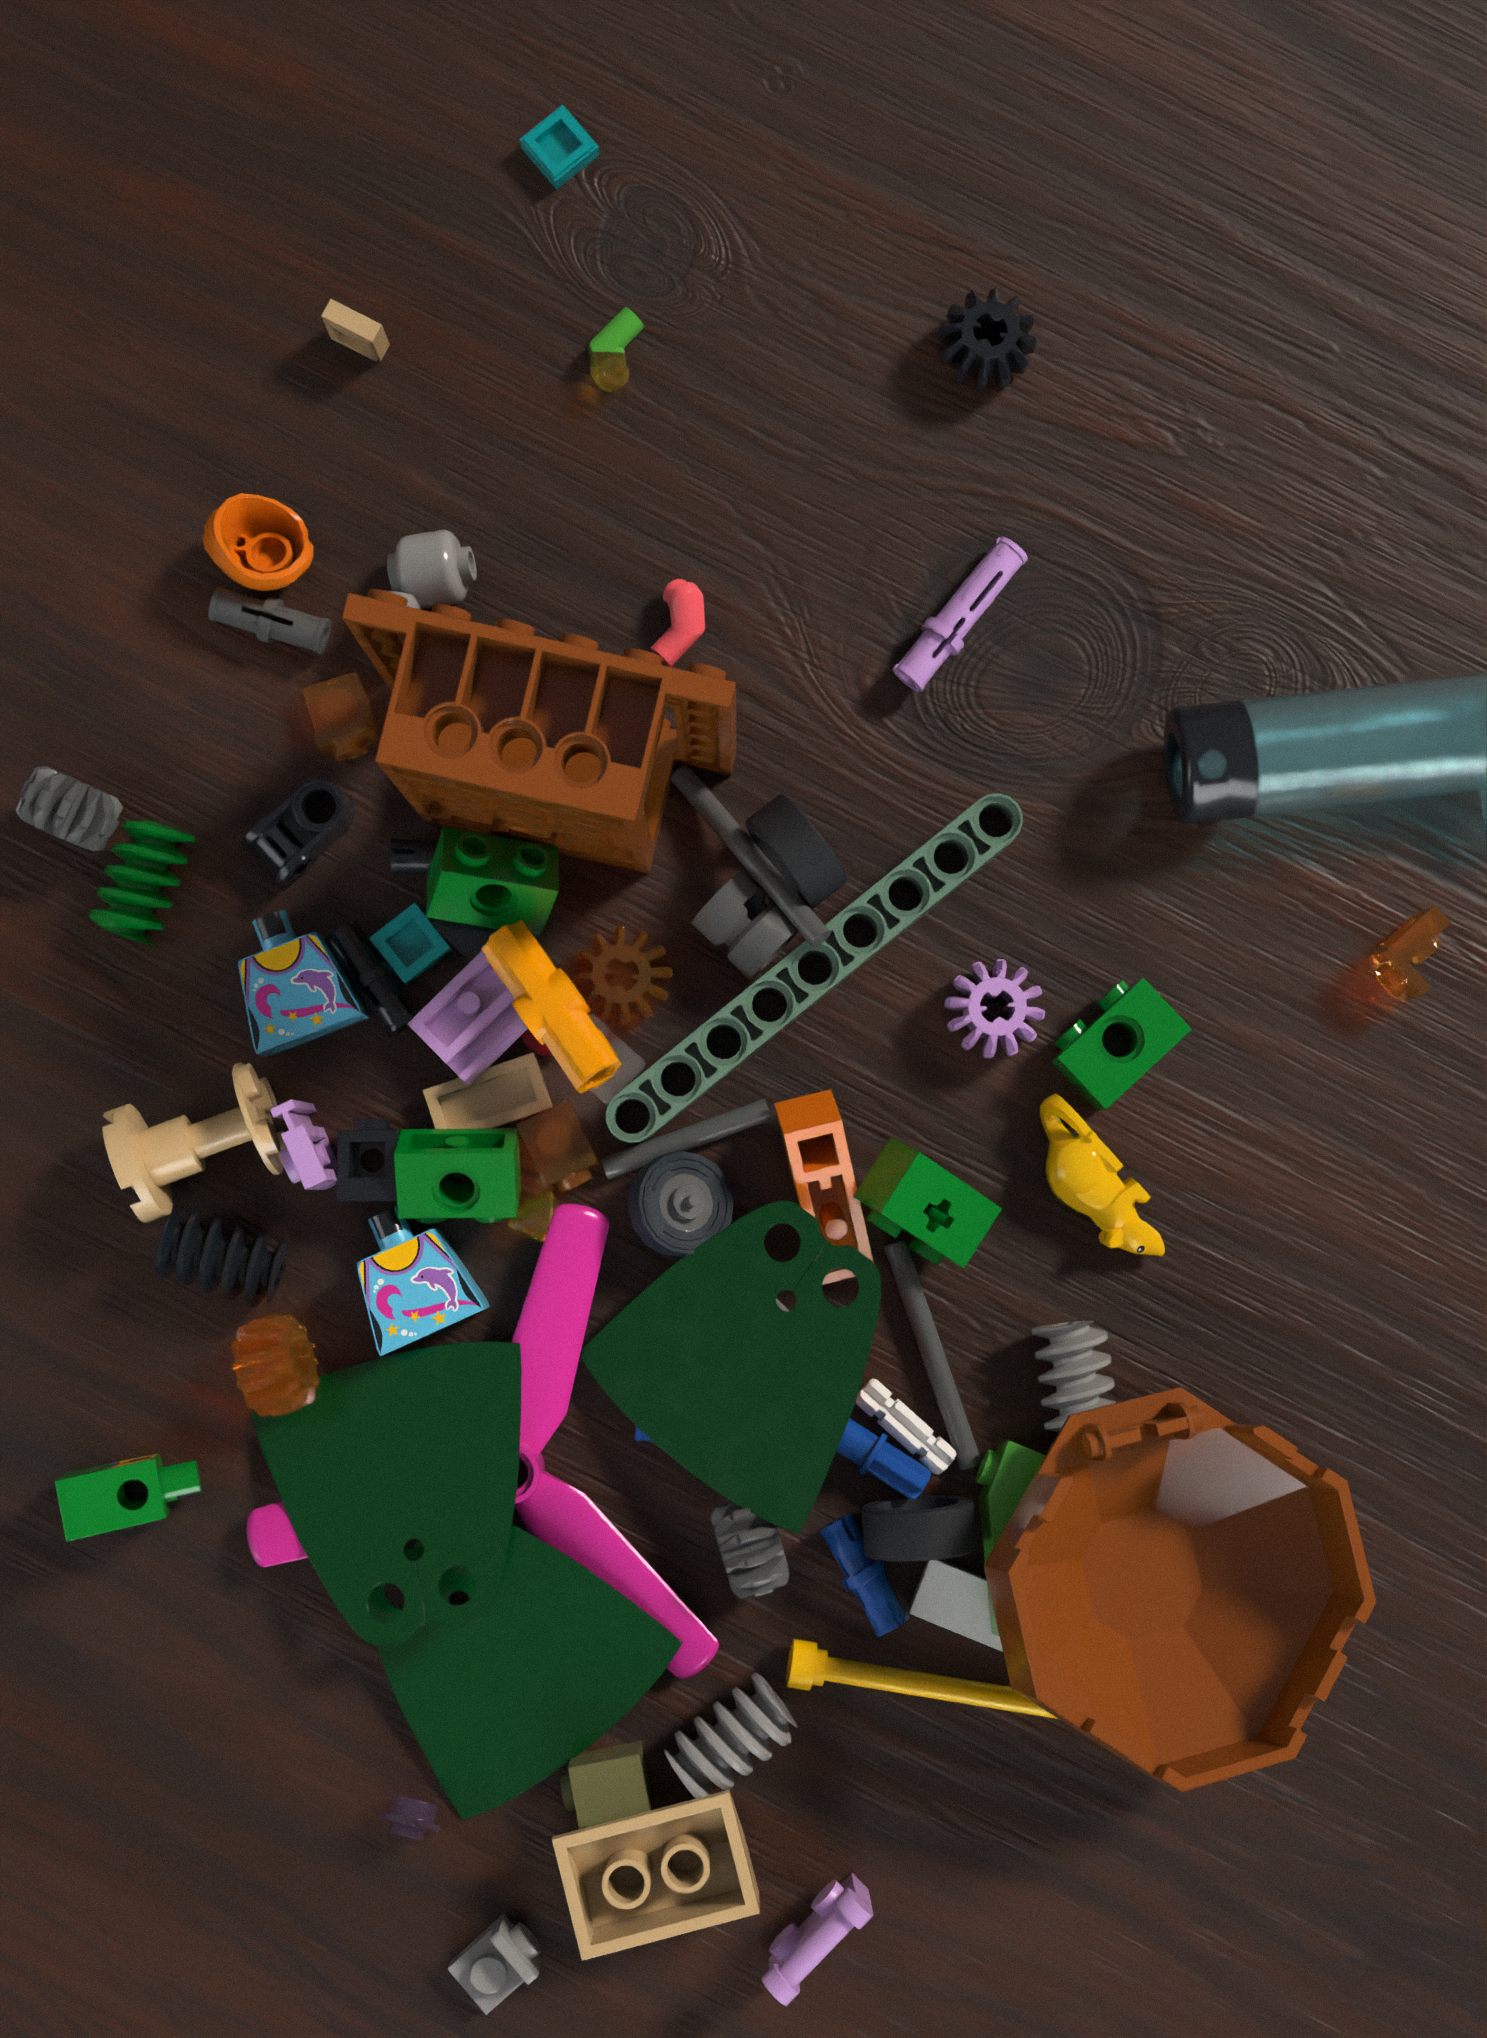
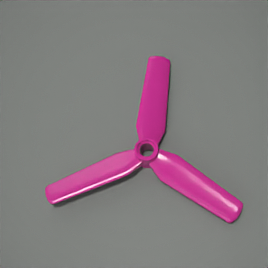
(551, 1509)

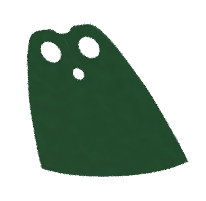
(732, 1380)
(398, 1455)
(529, 1680)

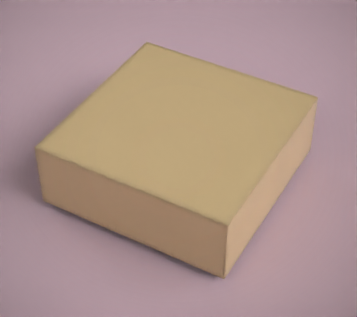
(355, 330)

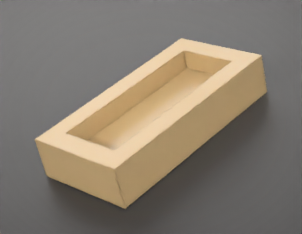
(493, 1100)

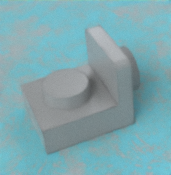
(497, 1963)

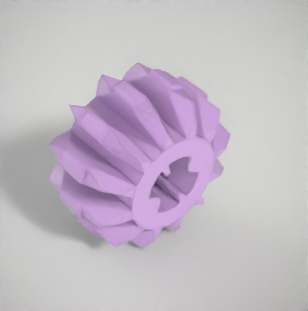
(989, 989)

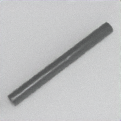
(750, 856)
(932, 1354)

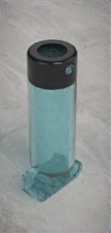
(1328, 749)

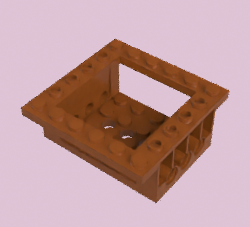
(537, 731)

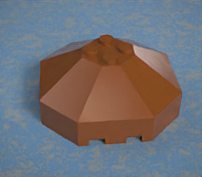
(1179, 1587)

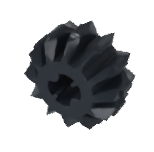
(996, 322)

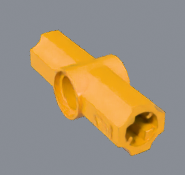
(551, 1006)

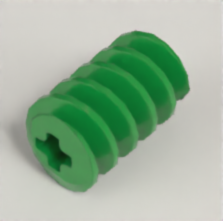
(140, 880)

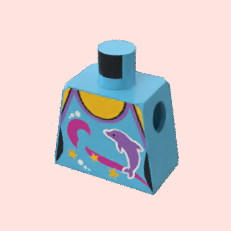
(294, 988)
(414, 1283)

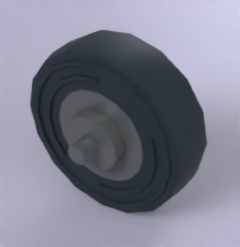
(679, 1203)

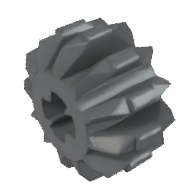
(69, 808)
(749, 1550)

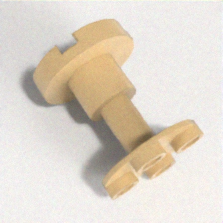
(176, 1149)

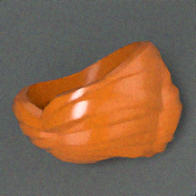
(258, 542)

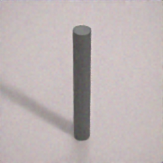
(687, 1138)

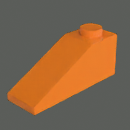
(823, 1171)

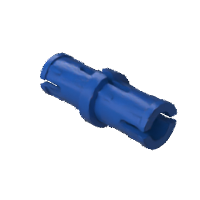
(864, 1575)

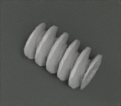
(1073, 1369)
(731, 1739)

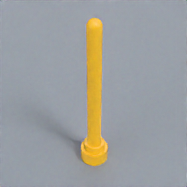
(812, 1667)

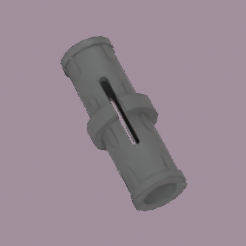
(296, 626)

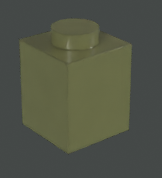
(607, 1784)

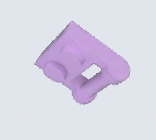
(802, 1948)

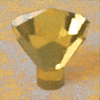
(534, 1215)

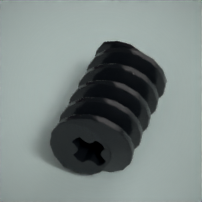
(220, 1259)

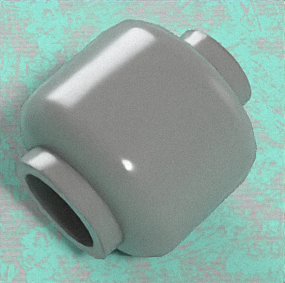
(432, 568)

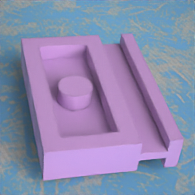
(470, 1020)
(308, 1149)

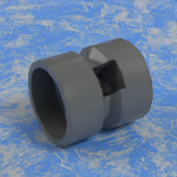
(745, 924)

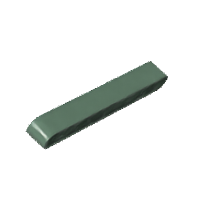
(843, 958)

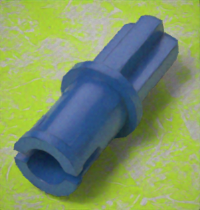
(883, 1460)

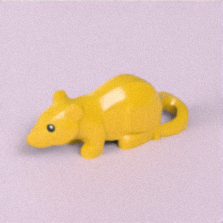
(1086, 1179)

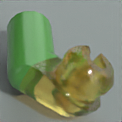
(608, 352)

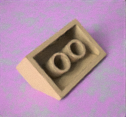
(657, 1874)

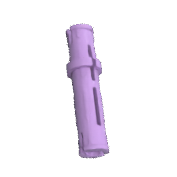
(945, 632)

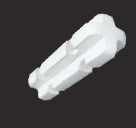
(905, 1426)

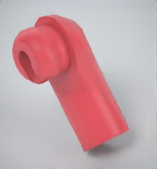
(687, 621)

